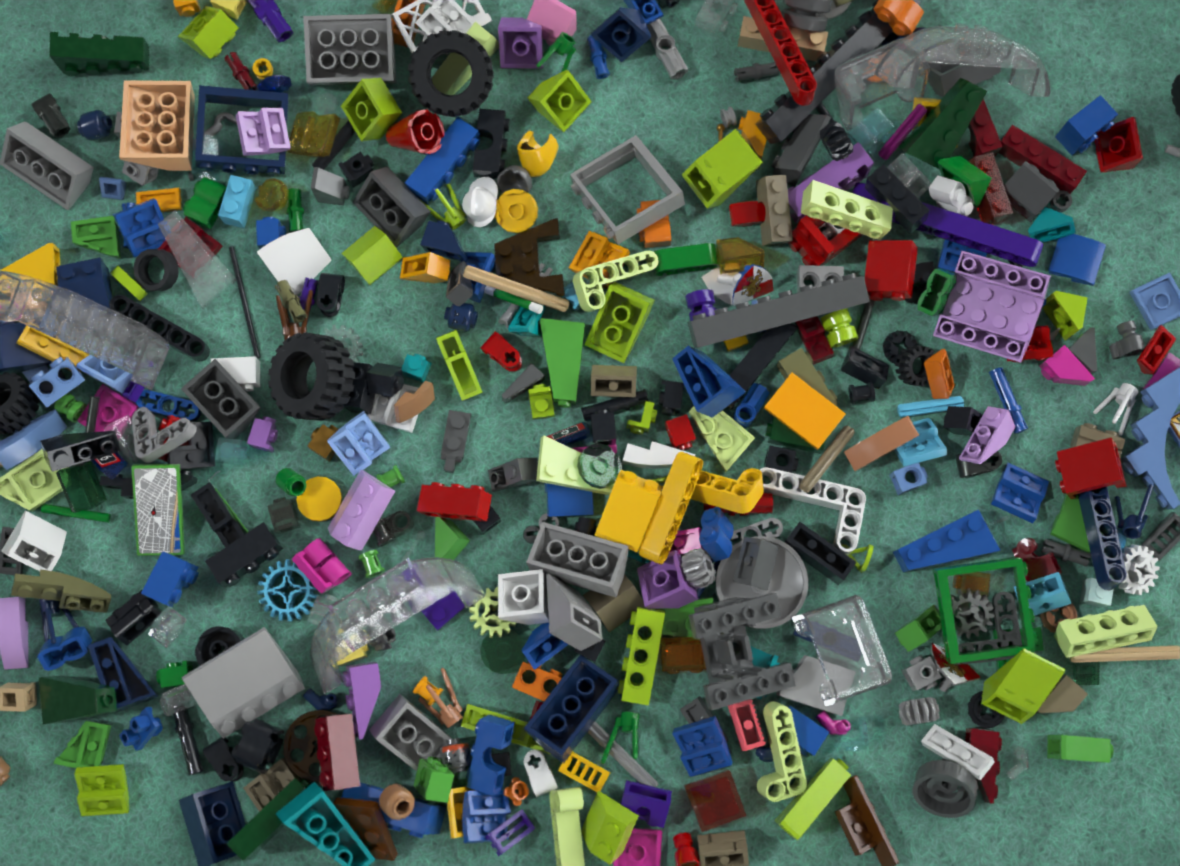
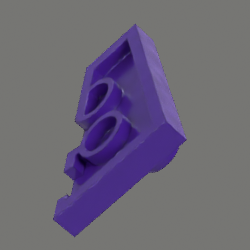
(444, 610)

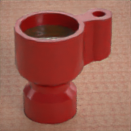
(686, 854)

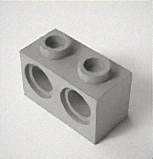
(818, 274)

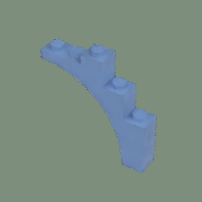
(1151, 429)

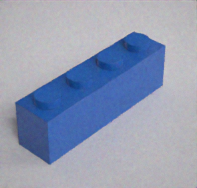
(439, 166)

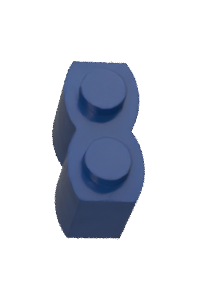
(716, 534)
(67, 648)

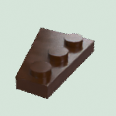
(369, 825)

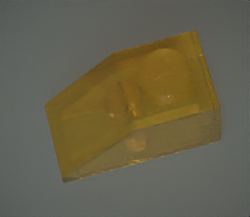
(736, 253)

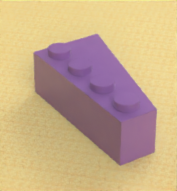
(838, 174)

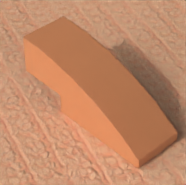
(881, 443)

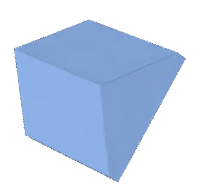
(105, 373)

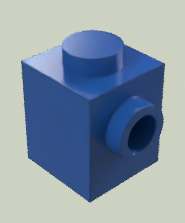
(268, 230)

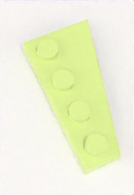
(559, 467)

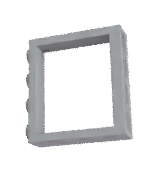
(611, 161)

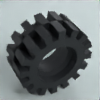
(906, 363)

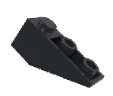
(77, 448)

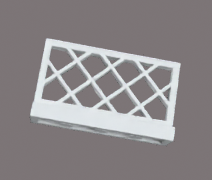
(481, 18)

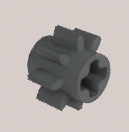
(383, 641)

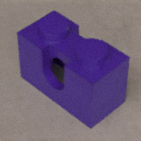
(657, 801)

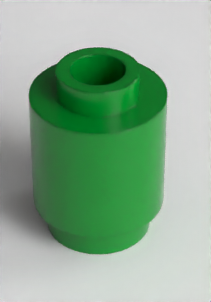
(291, 482)

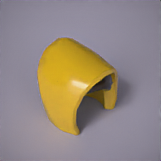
(537, 158)

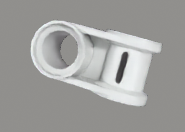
(540, 777)

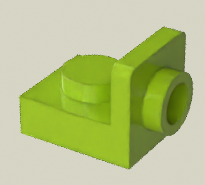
(541, 402)

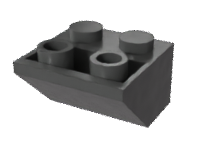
(1029, 191)

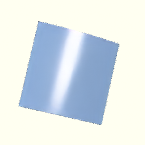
(358, 443)

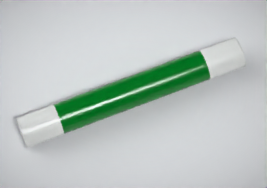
(524, 303)

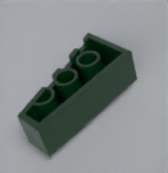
(99, 54)
(945, 124)

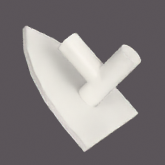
(722, 284)

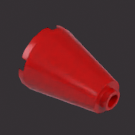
(417, 132)

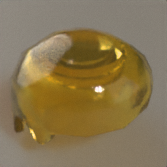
(272, 195)

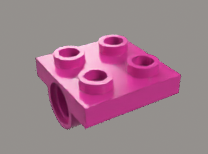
(321, 566)

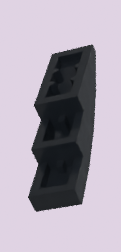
(218, 514)

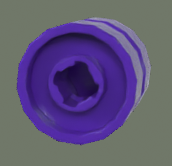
(700, 302)

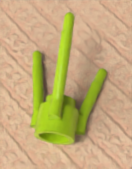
(453, 216)

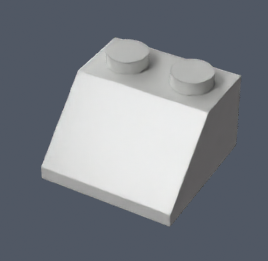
(523, 597)

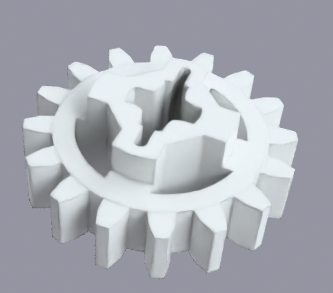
(1139, 568)

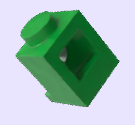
(173, 673)

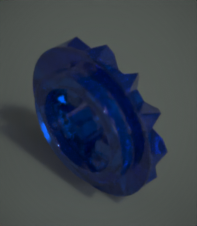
(275, 83)

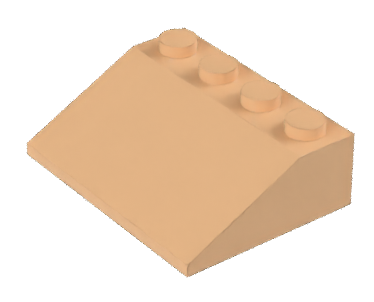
(158, 124)

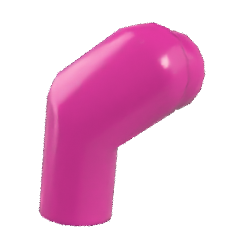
(834, 727)

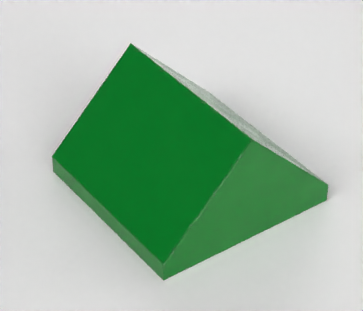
(970, 176)

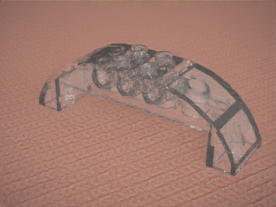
(964, 47)

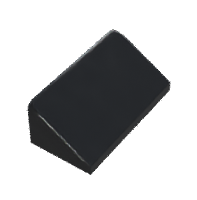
(865, 367)

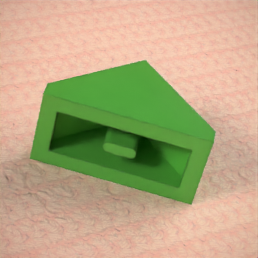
(448, 539)

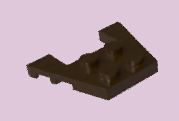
(519, 258)

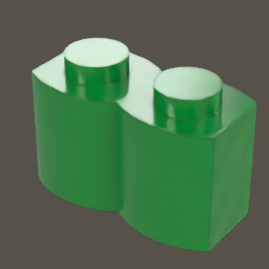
(205, 203)
(938, 287)

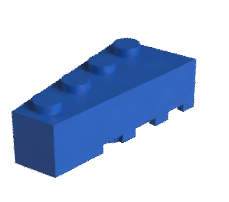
(957, 541)
(423, 820)

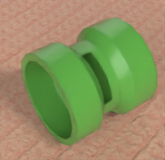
(70, 407)

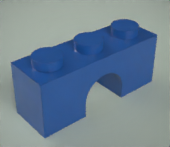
(484, 773)

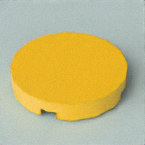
(516, 210)
(320, 499)

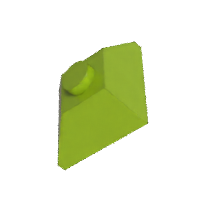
(560, 99)

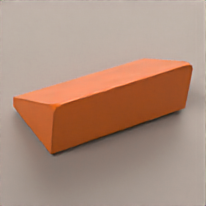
(939, 375)

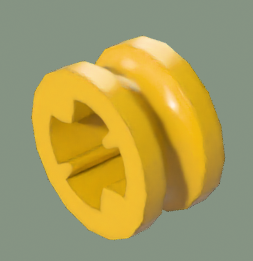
(260, 62)

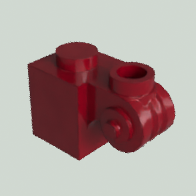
(1036, 565)

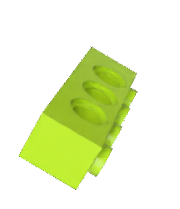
(641, 692)

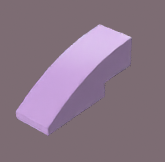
(13, 633)

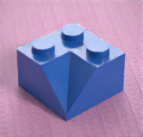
(1083, 127)
(169, 578)

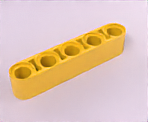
(671, 507)

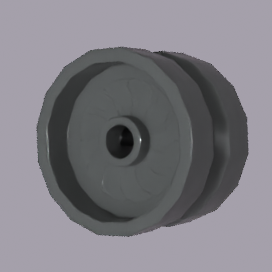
(806, 14)

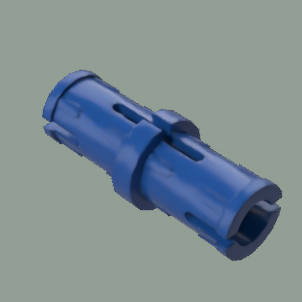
(598, 57)

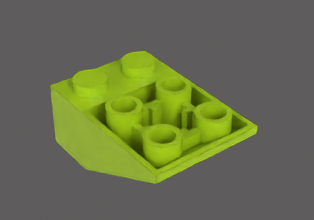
(722, 169)
(1021, 686)

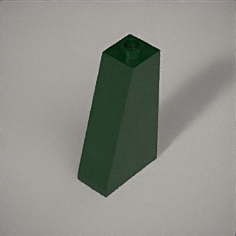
(73, 699)
(266, 822)

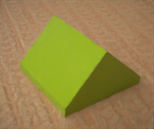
(372, 255)
(1066, 312)

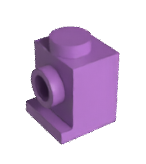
(263, 434)

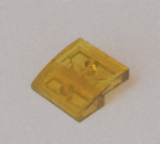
(313, 134)

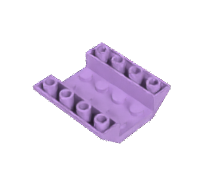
(993, 306)

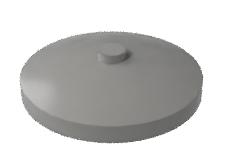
(787, 580)

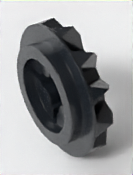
(889, 348)
(984, 720)

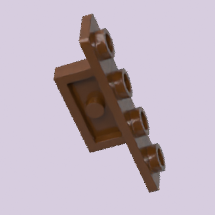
(862, 824)

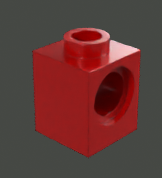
(680, 432)

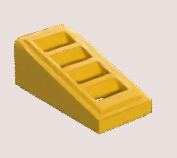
(563, 769)

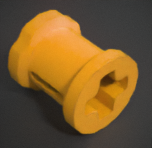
(423, 692)

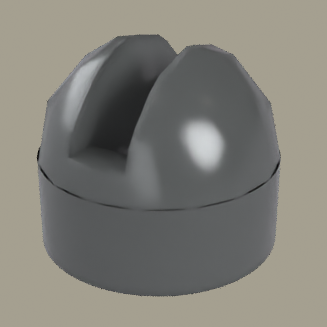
(531, 539)

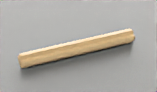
(515, 288)
(1130, 654)

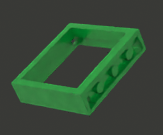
(946, 612)

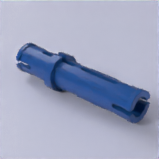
(1008, 399)

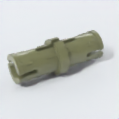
(290, 301)

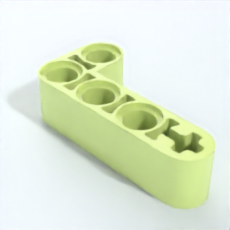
(616, 273)
(774, 715)
(566, 826)

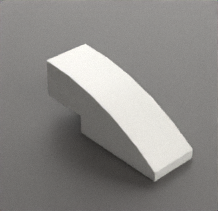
(657, 457)

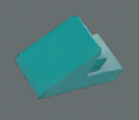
(526, 323)

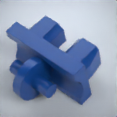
(141, 729)

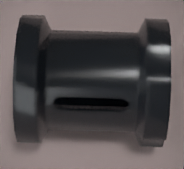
(861, 393)

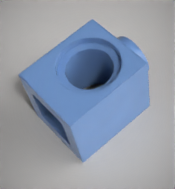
(902, 485)

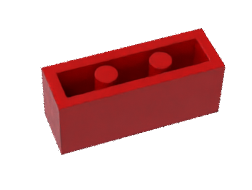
(454, 502)

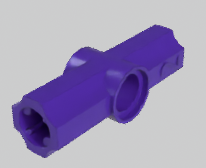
(272, 18)

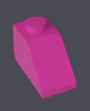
(1065, 369)

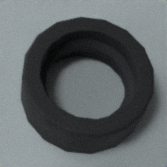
(170, 270)

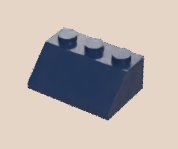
(212, 822)

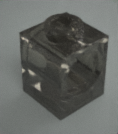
(283, 515)

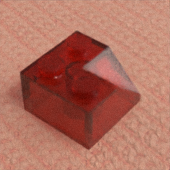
(715, 800)

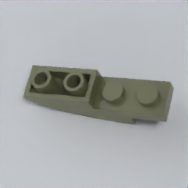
(69, 590)

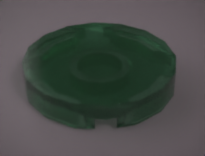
(599, 466)
(504, 653)

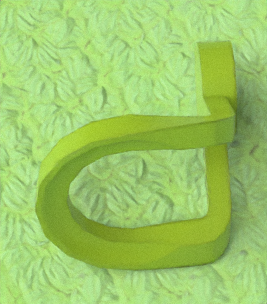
(869, 548)

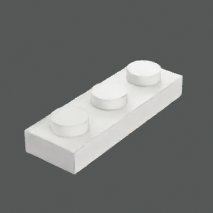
(957, 751)

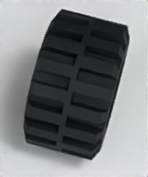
(17, 403)

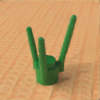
(562, 45)
(629, 723)

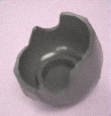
(514, 178)

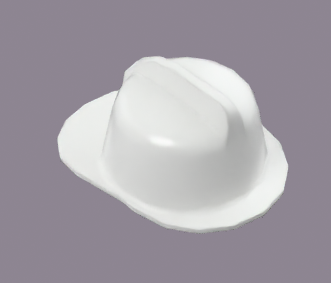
(481, 202)

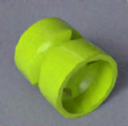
(839, 328)

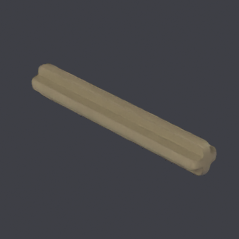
(826, 459)

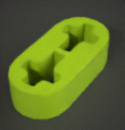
(128, 283)

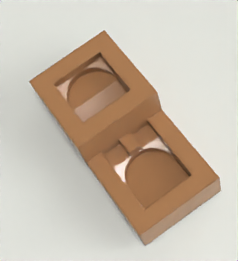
(413, 404)

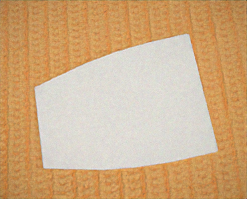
(295, 258)

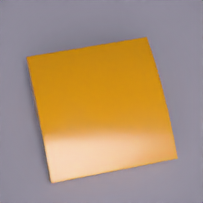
(595, 251)

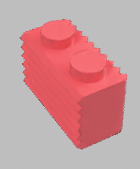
(746, 725)

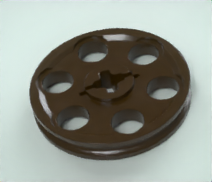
(305, 744)

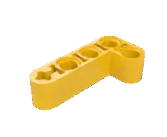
(730, 494)

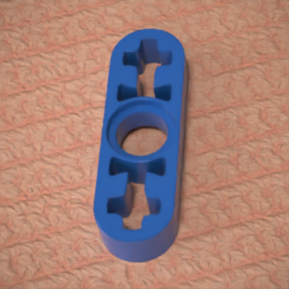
(155, 395)

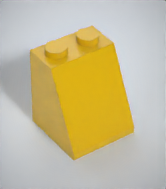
(629, 510)

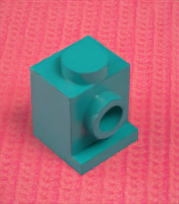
(416, 367)

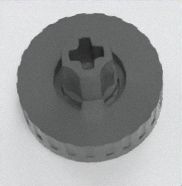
(935, 787)

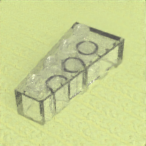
(199, 264)

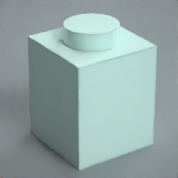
(1094, 594)

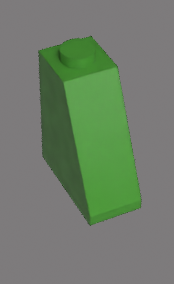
(1079, 748)

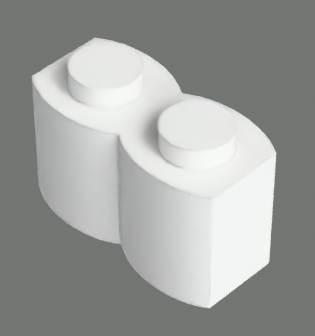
(951, 196)

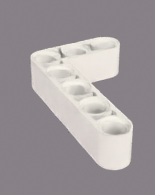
(820, 498)

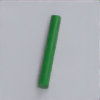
(65, 511)

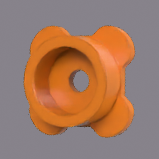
(523, 791)

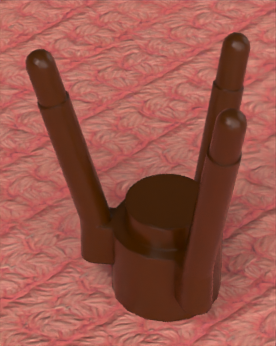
(290, 329)

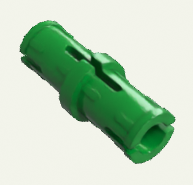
(295, 210)

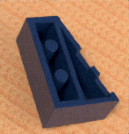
(118, 671)

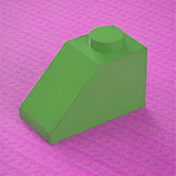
(919, 629)

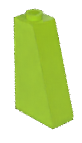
(818, 793)

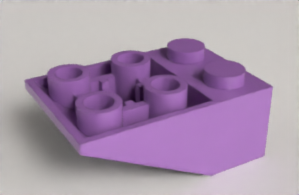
(364, 690)

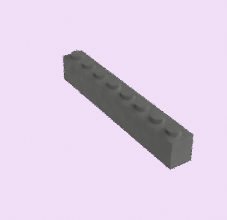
(778, 311)

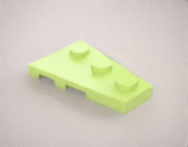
(723, 436)

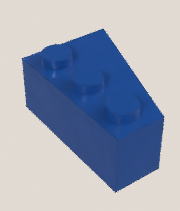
(706, 382)

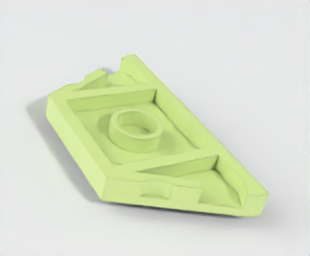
(30, 483)

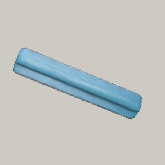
(928, 406)

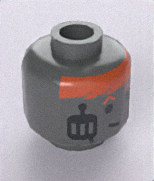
(456, 755)

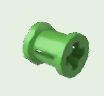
(391, 477)
(371, 563)

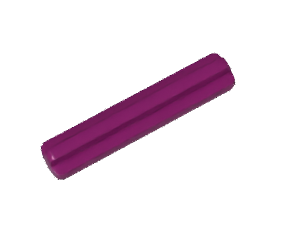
(902, 132)

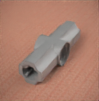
(671, 57)

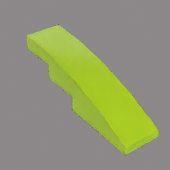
(519, 736)

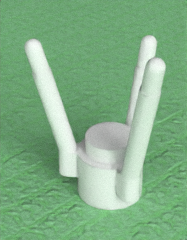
(1125, 397)

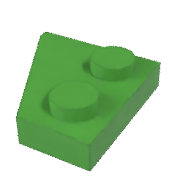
(97, 235)
(86, 747)

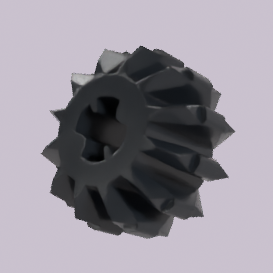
(836, 141)

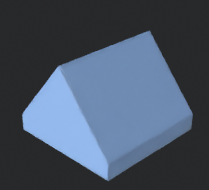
(112, 188)

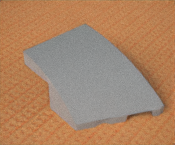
(808, 680)

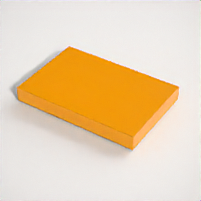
(804, 411)

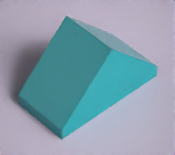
(1051, 225)

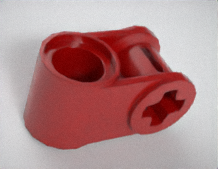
(500, 350)

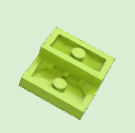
(102, 790)

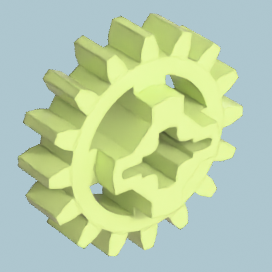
(485, 619)

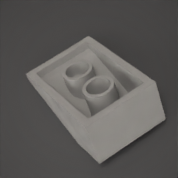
(409, 732)

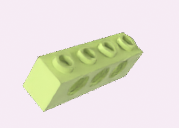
(846, 210)
(1105, 631)

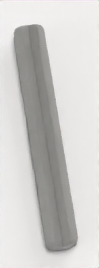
(622, 756)

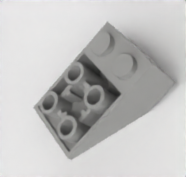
(571, 615)

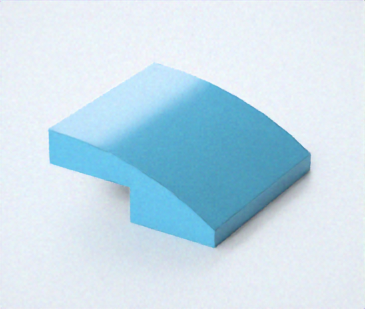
(923, 447)

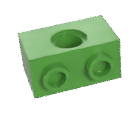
(433, 779)

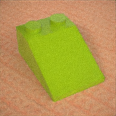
(619, 322)

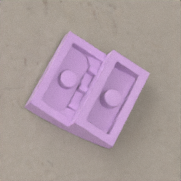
(263, 131)

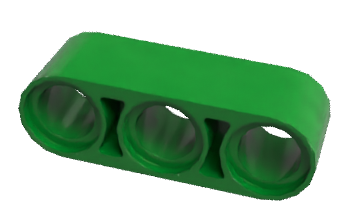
(684, 258)

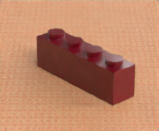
(1022, 147)

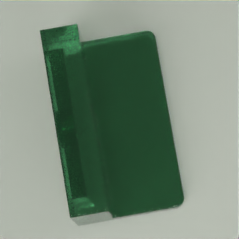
(81, 487)

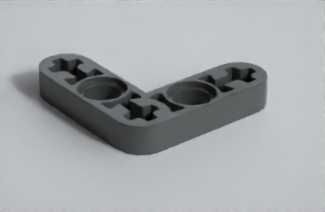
(1002, 636)

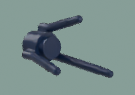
(1133, 524)
(49, 609)

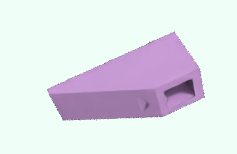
(989, 435)

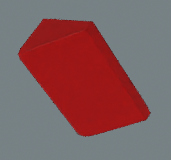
(1155, 350)

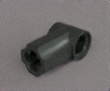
(50, 113)

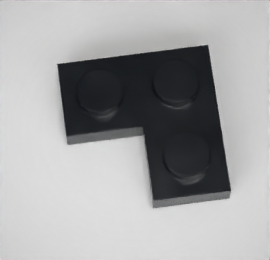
(200, 449)

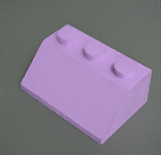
(360, 511)

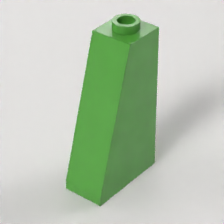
(563, 354)

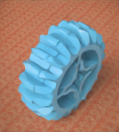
(290, 600)

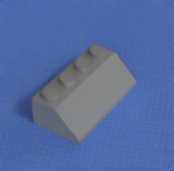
(45, 164)
(579, 559)

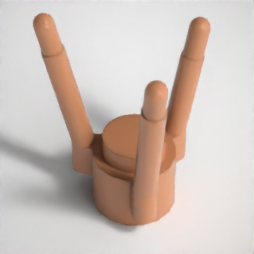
(448, 714)

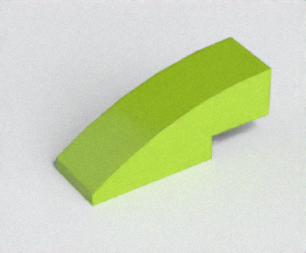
(459, 365)

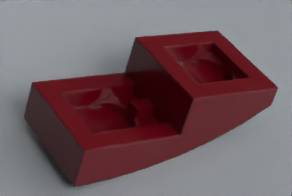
(814, 339)

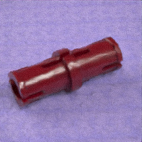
(240, 71)

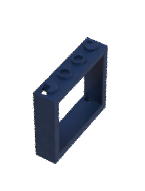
(238, 97)

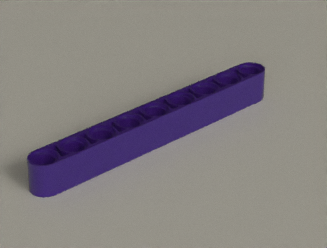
(973, 233)

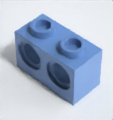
(60, 385)

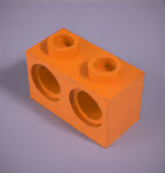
(536, 688)

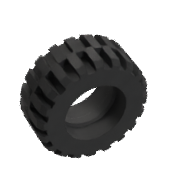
(421, 67)
(290, 372)

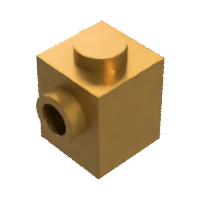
(319, 441)

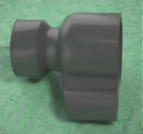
(1129, 343)

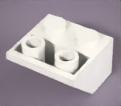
(35, 542)

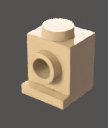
(18, 696)

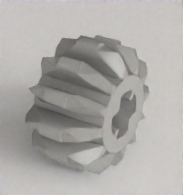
(698, 568)
(919, 711)

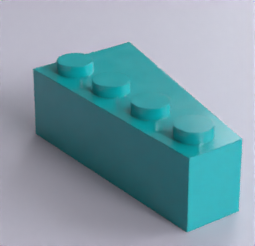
(321, 823)

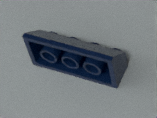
(572, 708)

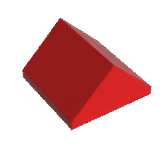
(1119, 146)

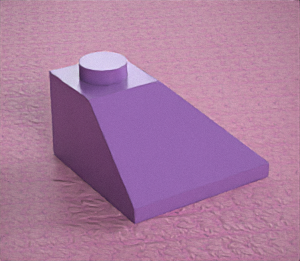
(519, 43)
(665, 584)

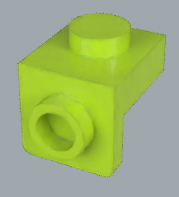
(649, 415)

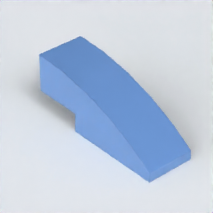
(27, 440)

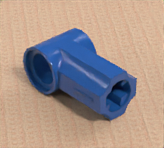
(751, 404)

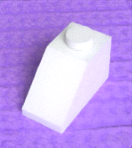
(244, 370)

